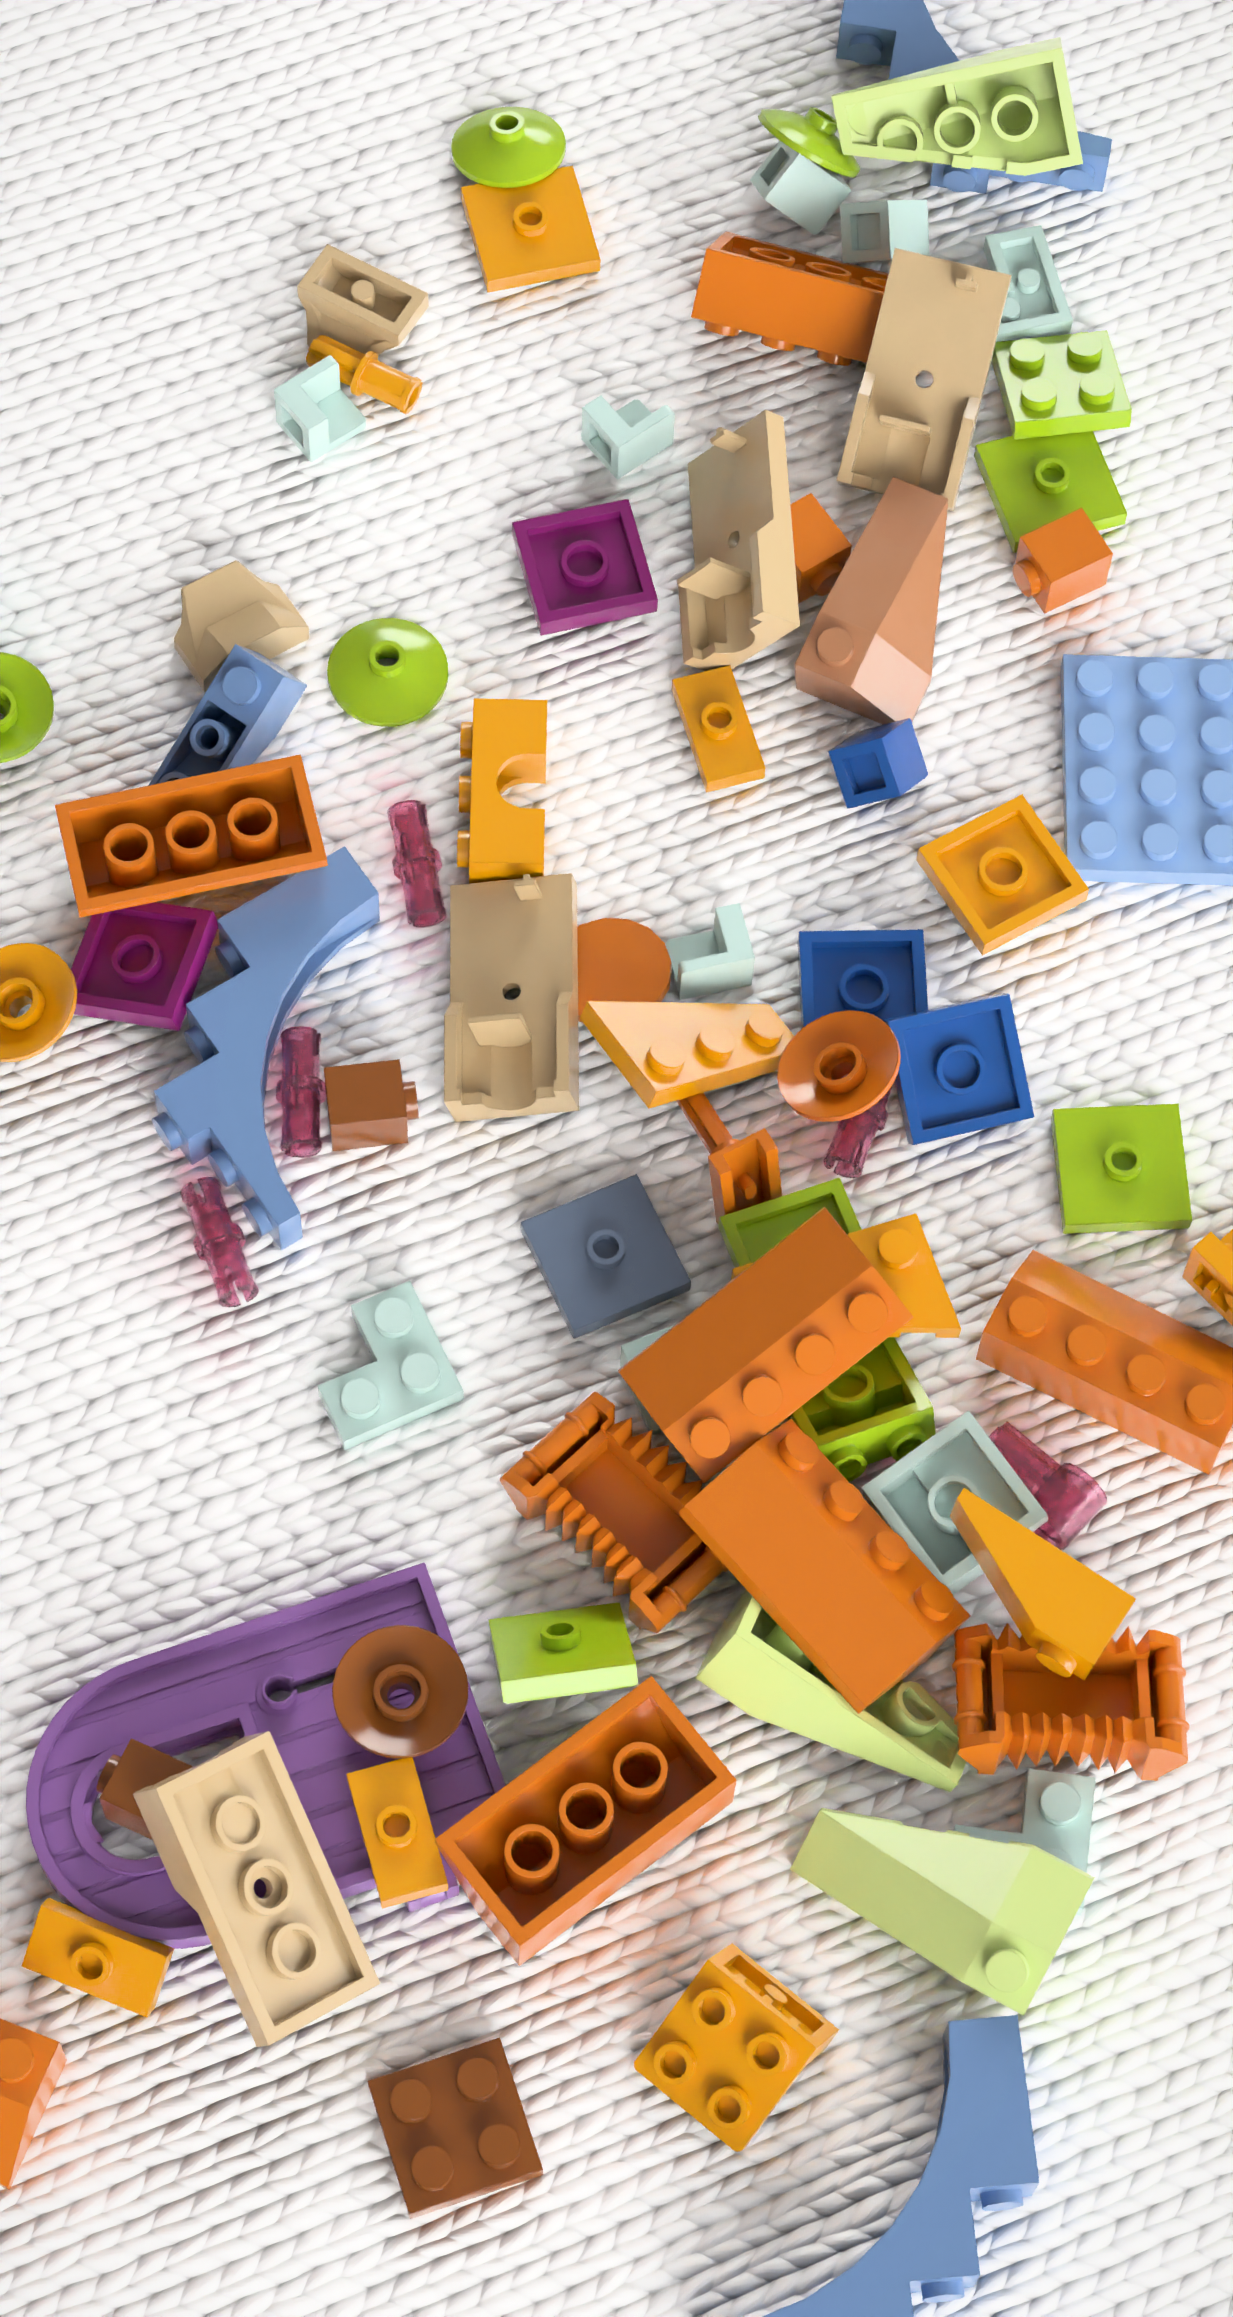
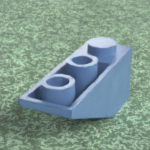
(234, 717)

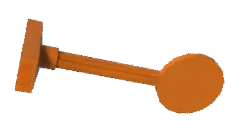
(633, 965)

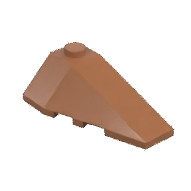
(880, 619)

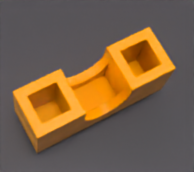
(505, 750)

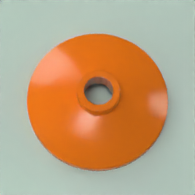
(828, 1050)

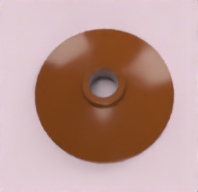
(392, 1661)

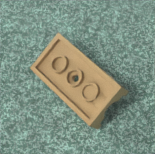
(936, 321)
(743, 547)
(521, 1051)
(241, 1823)

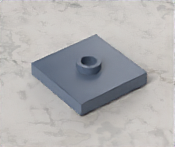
(605, 1256)

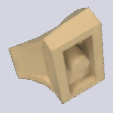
(358, 303)
(230, 610)

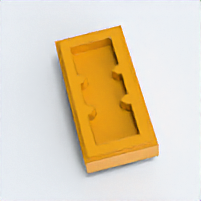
(718, 728)
(397, 1832)
(97, 1957)

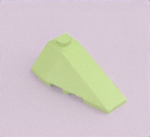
(981, 112)
(776, 1682)
(958, 1900)

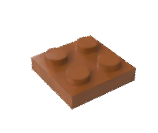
(455, 2128)

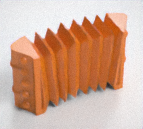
(621, 1505)
(1121, 1711)

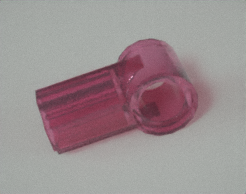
(1063, 1490)

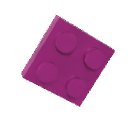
(584, 567)
(142, 963)

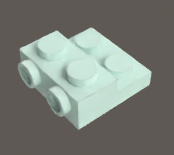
(922, 1489)

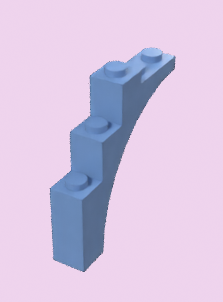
(907, 41)
(271, 955)
(978, 2155)

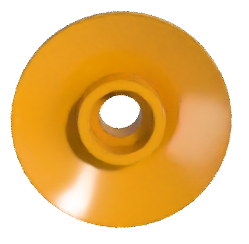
(37, 978)

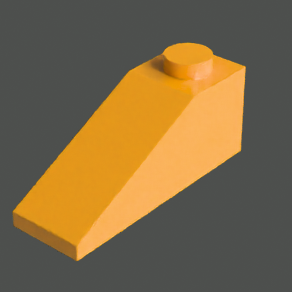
(1049, 1595)

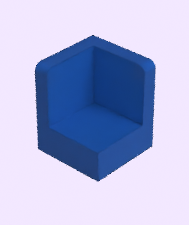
(878, 763)

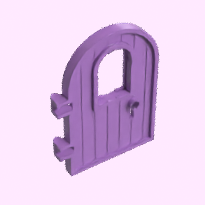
(223, 1690)

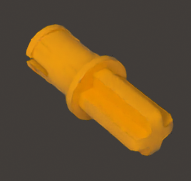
(368, 374)

